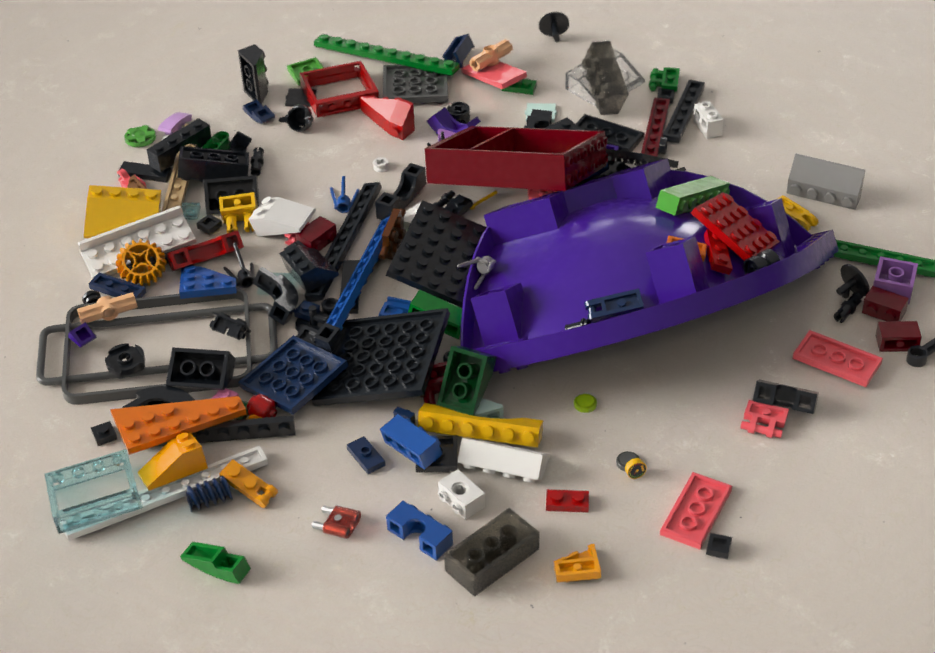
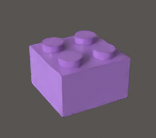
(896, 276)

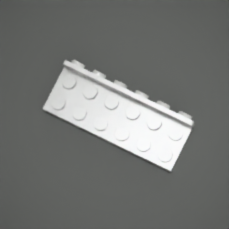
(165, 228)

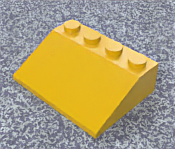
(118, 206)

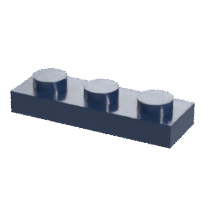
(115, 287)

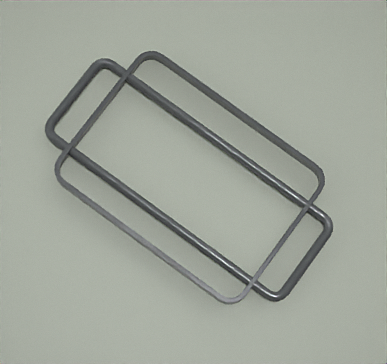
(147, 302)

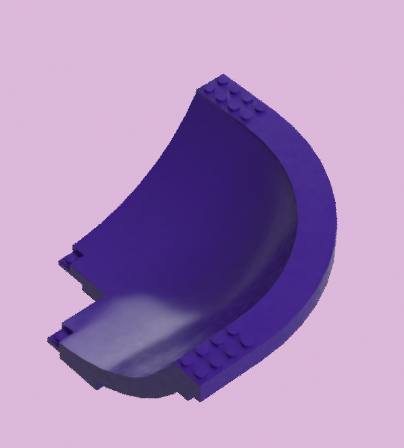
(607, 242)

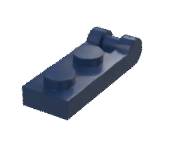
(614, 305)

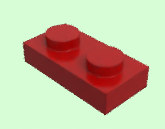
(567, 500)

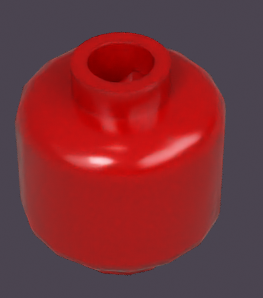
(261, 406)

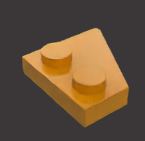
(578, 566)

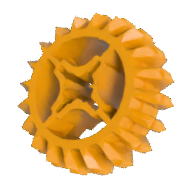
(141, 253)

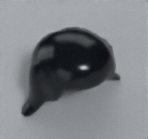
(298, 116)

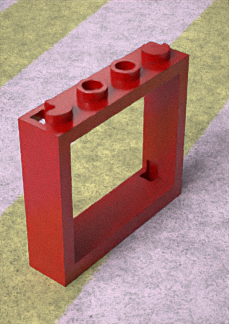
(333, 74)

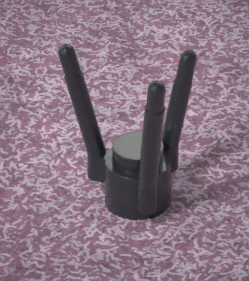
(245, 277)

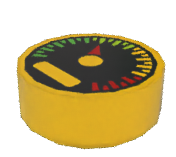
(635, 468)

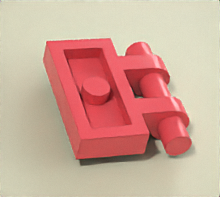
(765, 414)

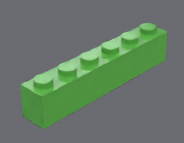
(689, 195)

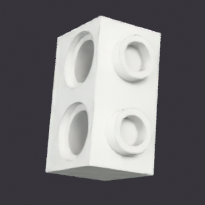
(708, 119)

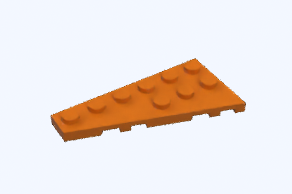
(159, 423)

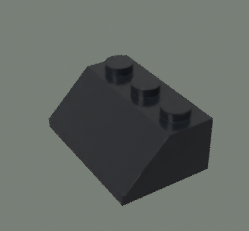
(253, 72)
(226, 187)
(308, 266)
(200, 368)

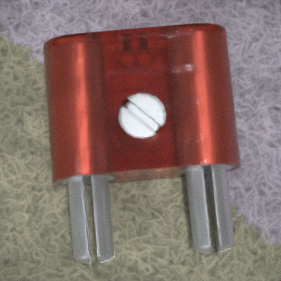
(340, 522)

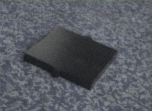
(297, 97)

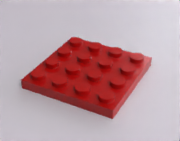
(734, 226)

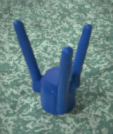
(343, 203)

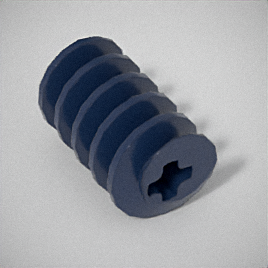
(208, 493)

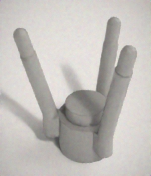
(484, 266)

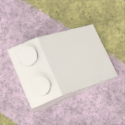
(280, 217)

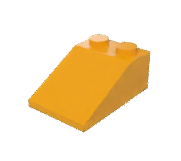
(174, 461)

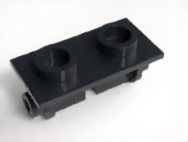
(236, 327)

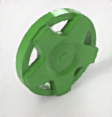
(140, 135)

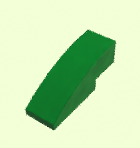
(216, 562)

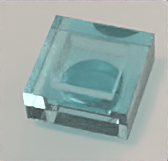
(191, 210)

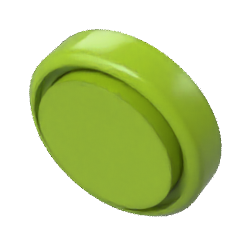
(585, 403)

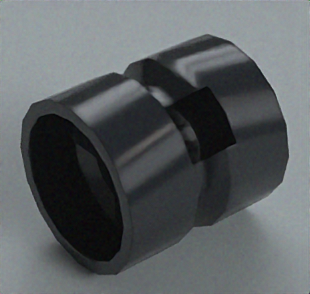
(760, 261)

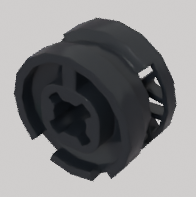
(460, 112)

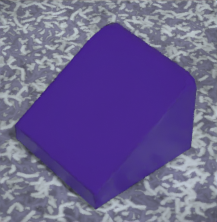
(82, 335)

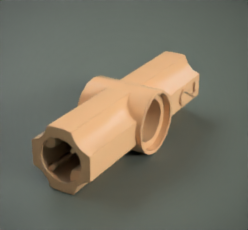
(491, 55)
(107, 308)

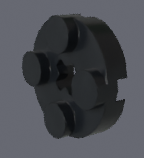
(134, 360)

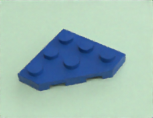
(203, 282)

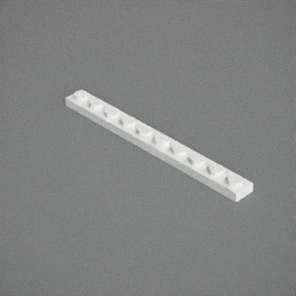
(250, 459)

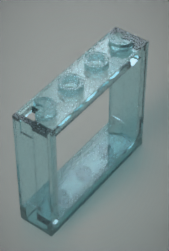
(97, 509)

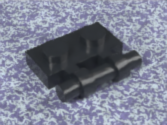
(455, 205)

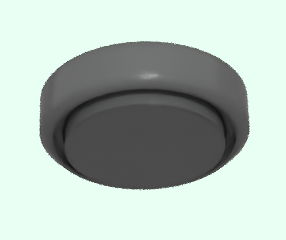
(623, 458)

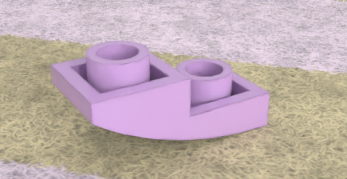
(174, 122)

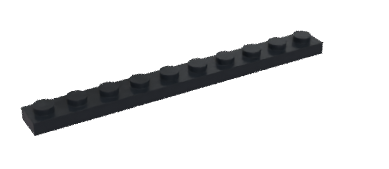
(347, 234)

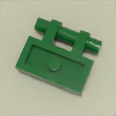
(665, 79)

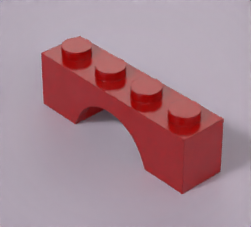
(204, 251)

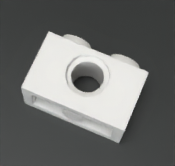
(461, 494)

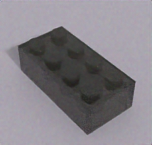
(605, 78)
(491, 551)

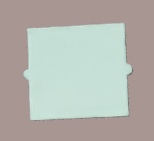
(541, 106)

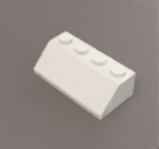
(503, 458)

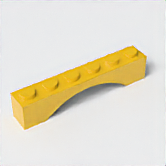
(512, 431)

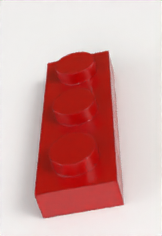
(717, 253)

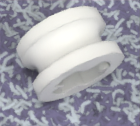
(380, 164)

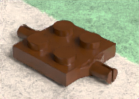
(393, 234)

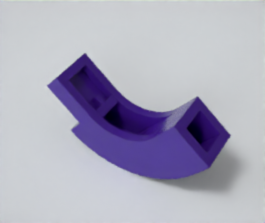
(445, 121)

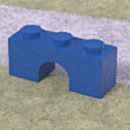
(434, 536)

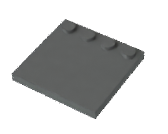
(414, 84)

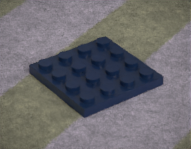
(293, 374)

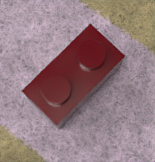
(317, 233)
(884, 305)
(897, 335)

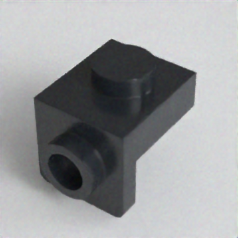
(239, 142)

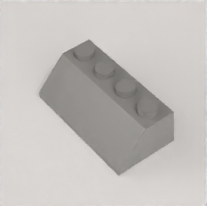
(825, 181)

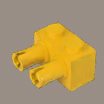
(236, 209)

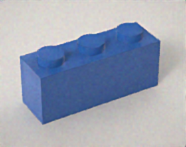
(411, 441)

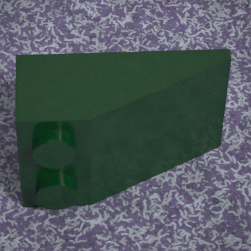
(465, 379)

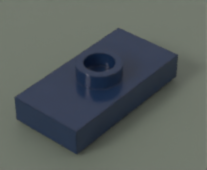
(366, 455)

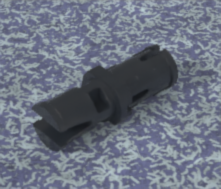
(257, 161)
(848, 307)

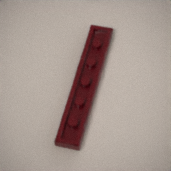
(655, 126)

